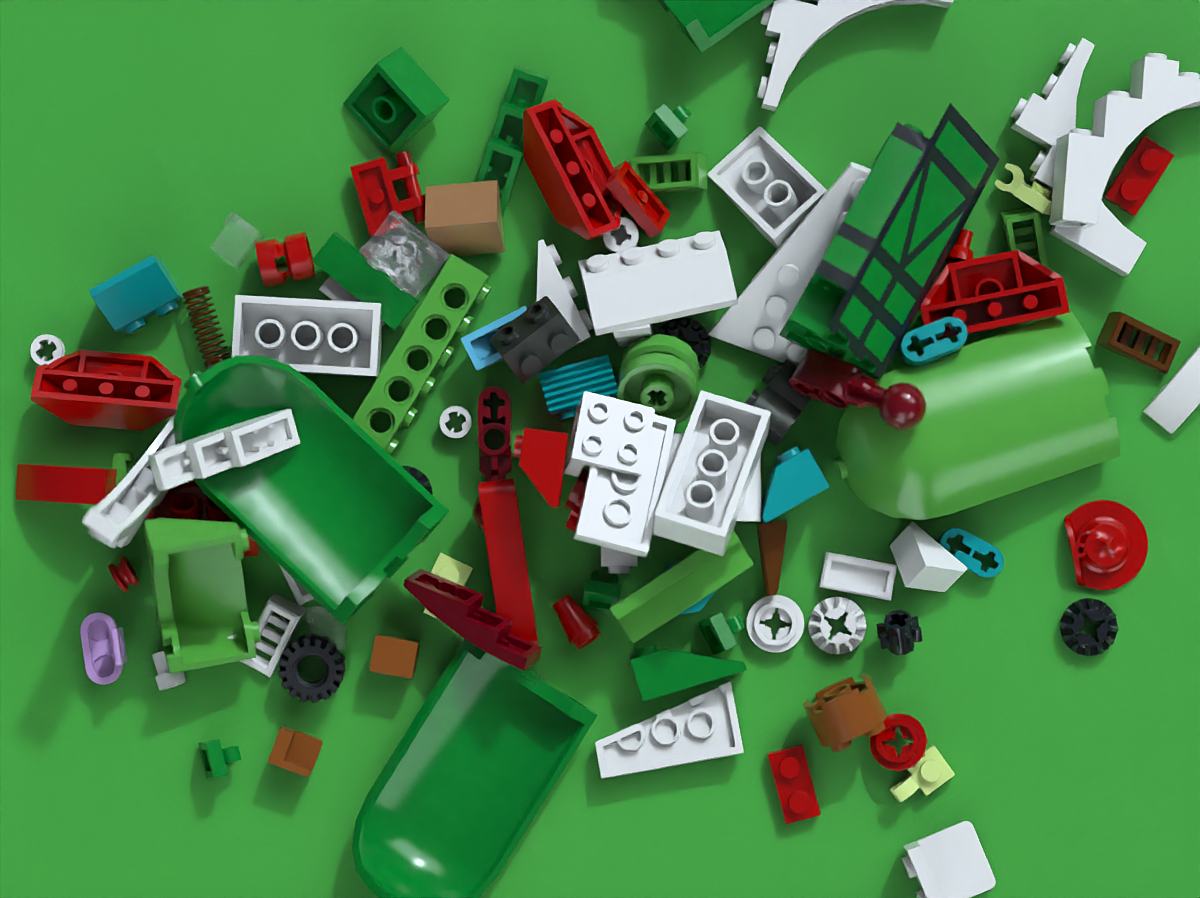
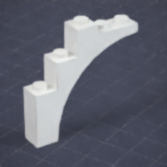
(801, 26)
(1046, 121)
(1087, 156)
(125, 508)

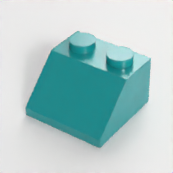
(137, 295)
(791, 483)

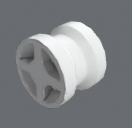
(621, 238)

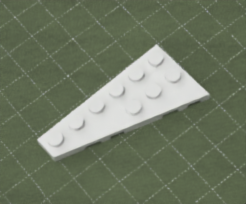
(782, 280)

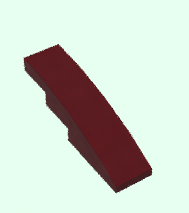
(462, 612)

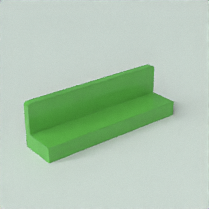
(679, 588)

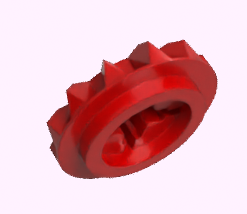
(911, 753)

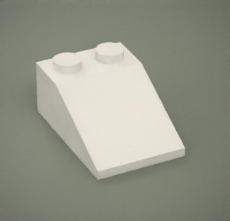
(767, 186)

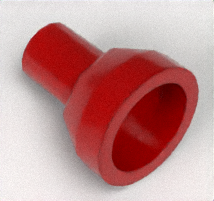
(961, 250)

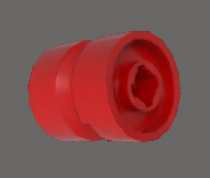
(297, 255)

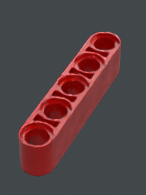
(507, 556)

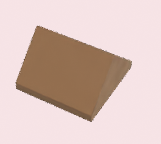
(465, 217)

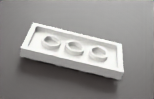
(621, 506)

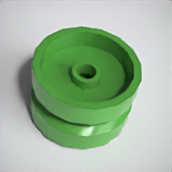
(660, 375)

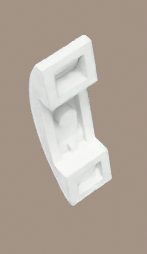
(1178, 397)

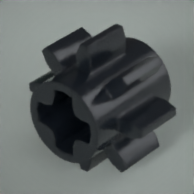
(899, 632)

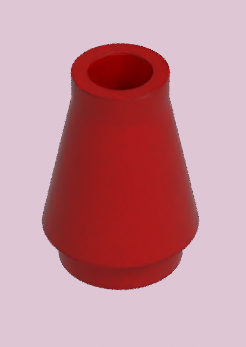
(576, 622)

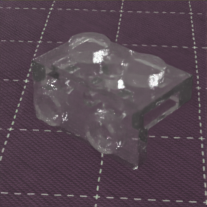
(404, 254)

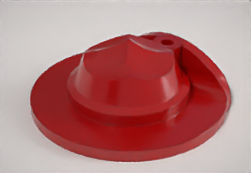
(1105, 544)

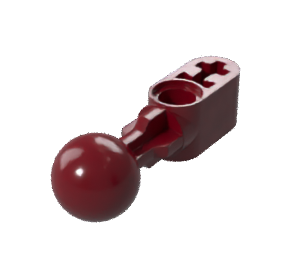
(844, 384)
(493, 463)

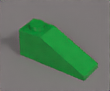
(673, 670)

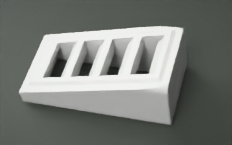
(286, 609)

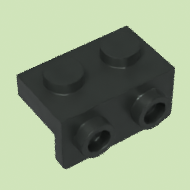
(534, 339)

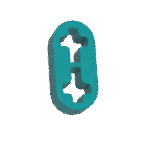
(929, 334)
(974, 544)

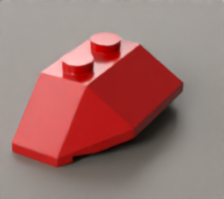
(570, 169)
(994, 293)
(107, 390)

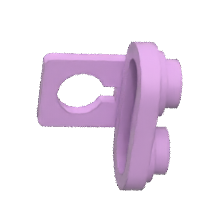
(103, 648)

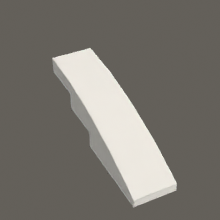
(224, 449)

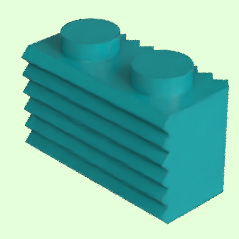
(566, 385)

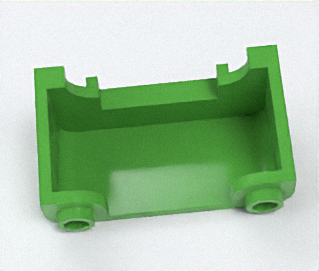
(200, 592)

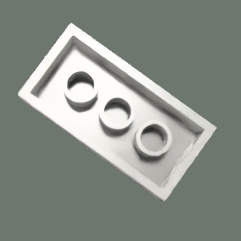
(711, 473)

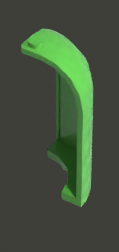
(992, 424)

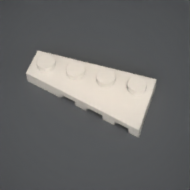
(681, 735)

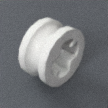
(37, 346)
(465, 425)

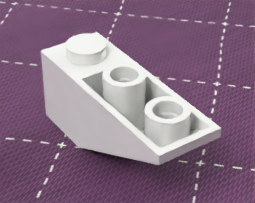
(560, 291)

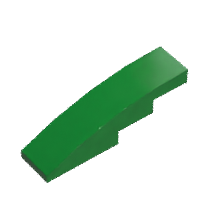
(506, 144)

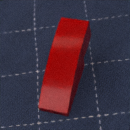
(64, 483)

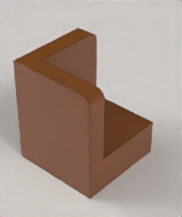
(394, 656)
(295, 751)

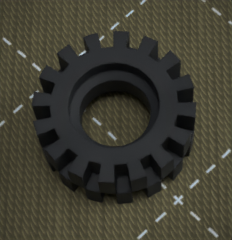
(311, 689)

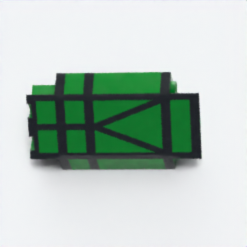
(892, 243)

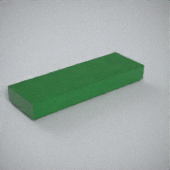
(363, 281)

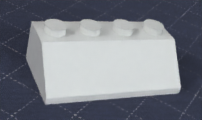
(657, 282)
(310, 334)

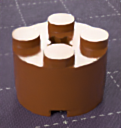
(846, 712)

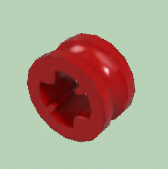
(124, 574)

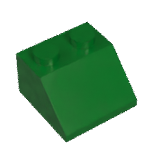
(396, 100)

